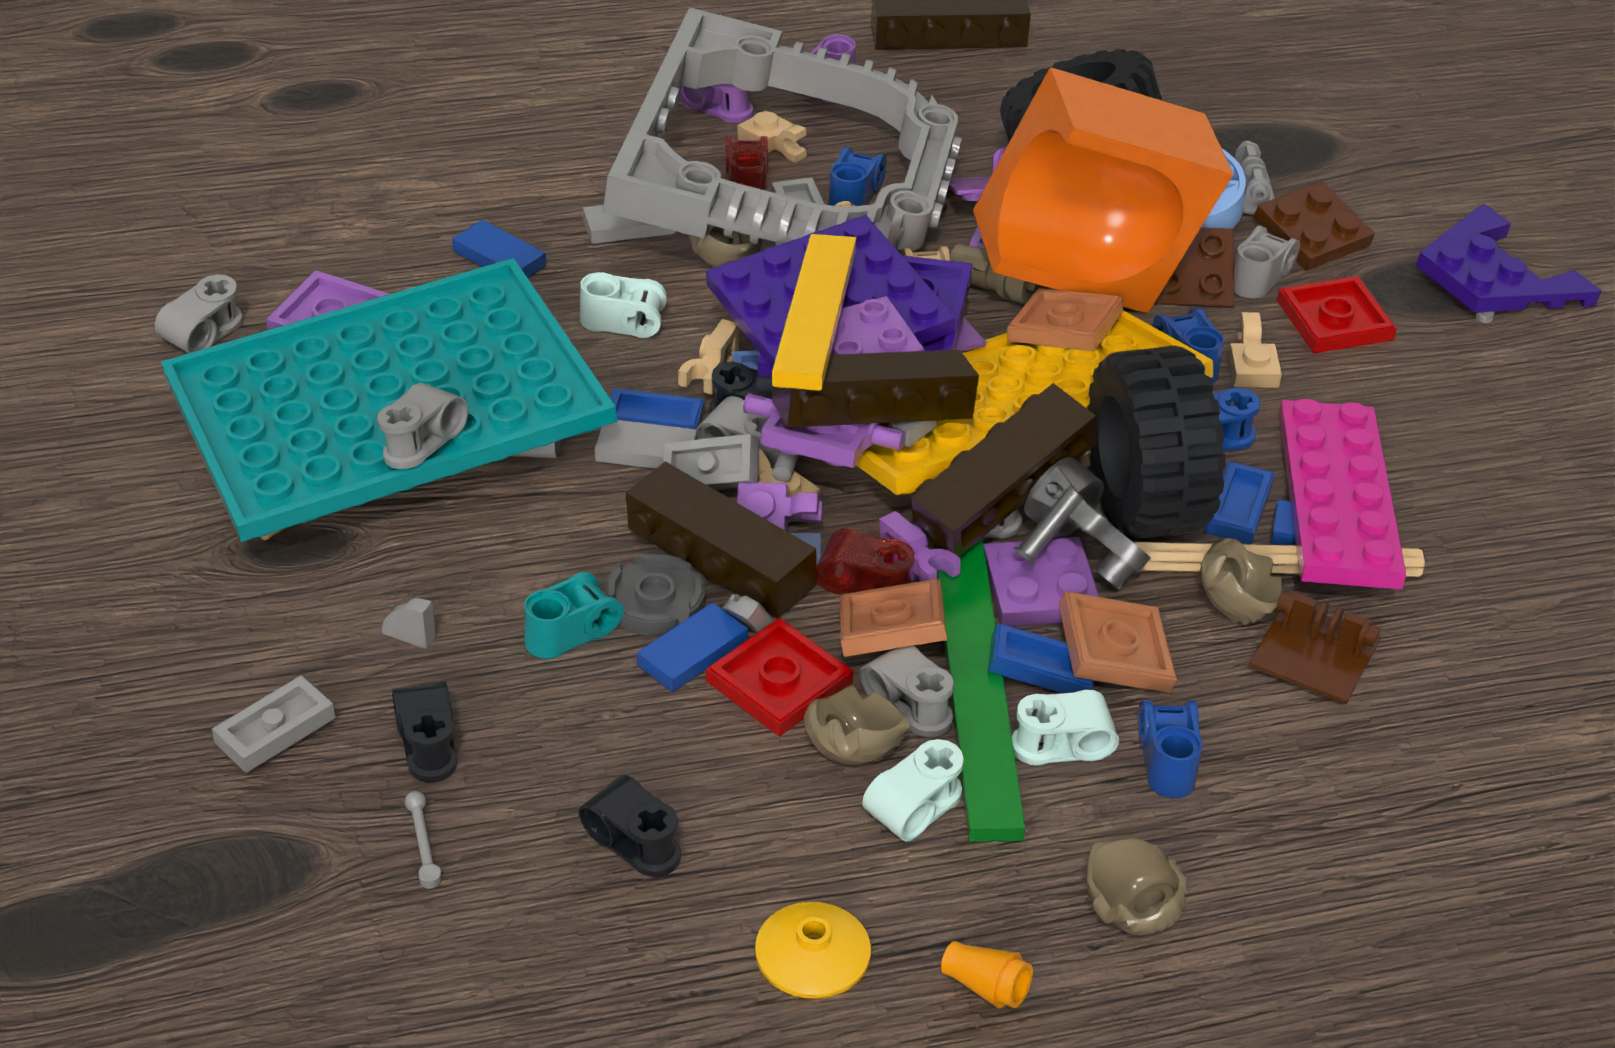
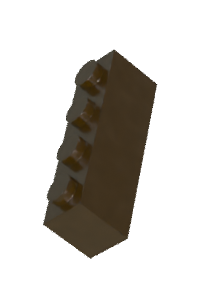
(949, 24)
(884, 390)
(1001, 470)
(721, 538)

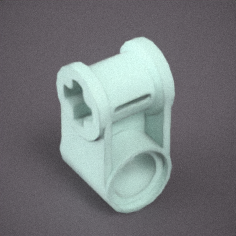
(617, 305)
(1068, 725)
(917, 789)

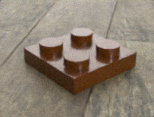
(1318, 221)

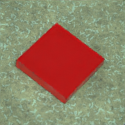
(1336, 314)
(778, 675)

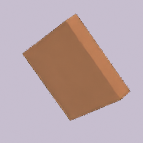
(1065, 319)
(892, 617)
(1117, 642)

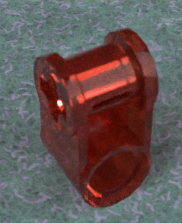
(747, 161)
(863, 562)

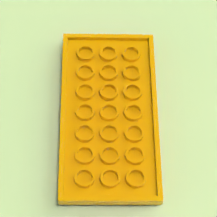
(1006, 380)

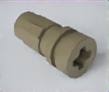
(983, 275)

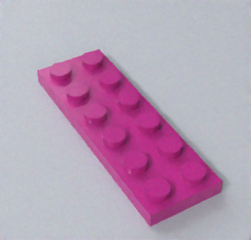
(1340, 495)

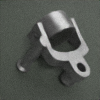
(1068, 501)

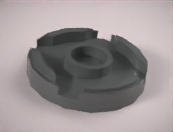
(656, 593)

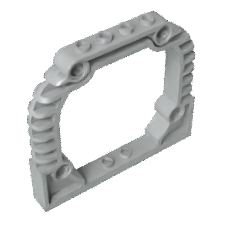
(709, 49)

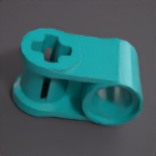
(565, 616)

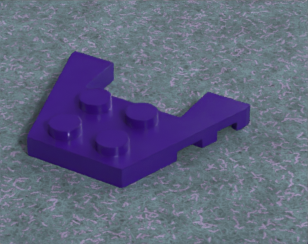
(1488, 278)

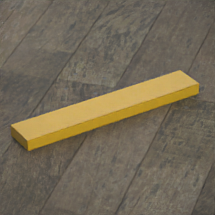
(814, 313)

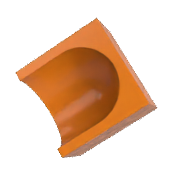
(1100, 190)

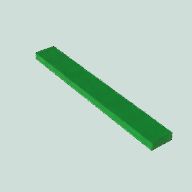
(980, 705)

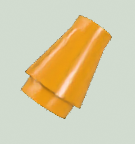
(991, 973)

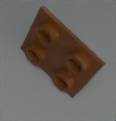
(1204, 272)
(1315, 648)

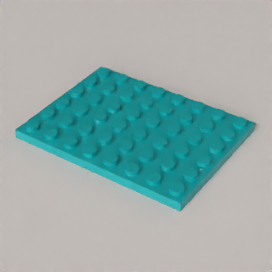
(296, 407)

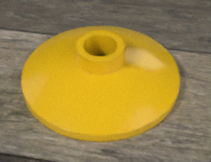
(807, 965)

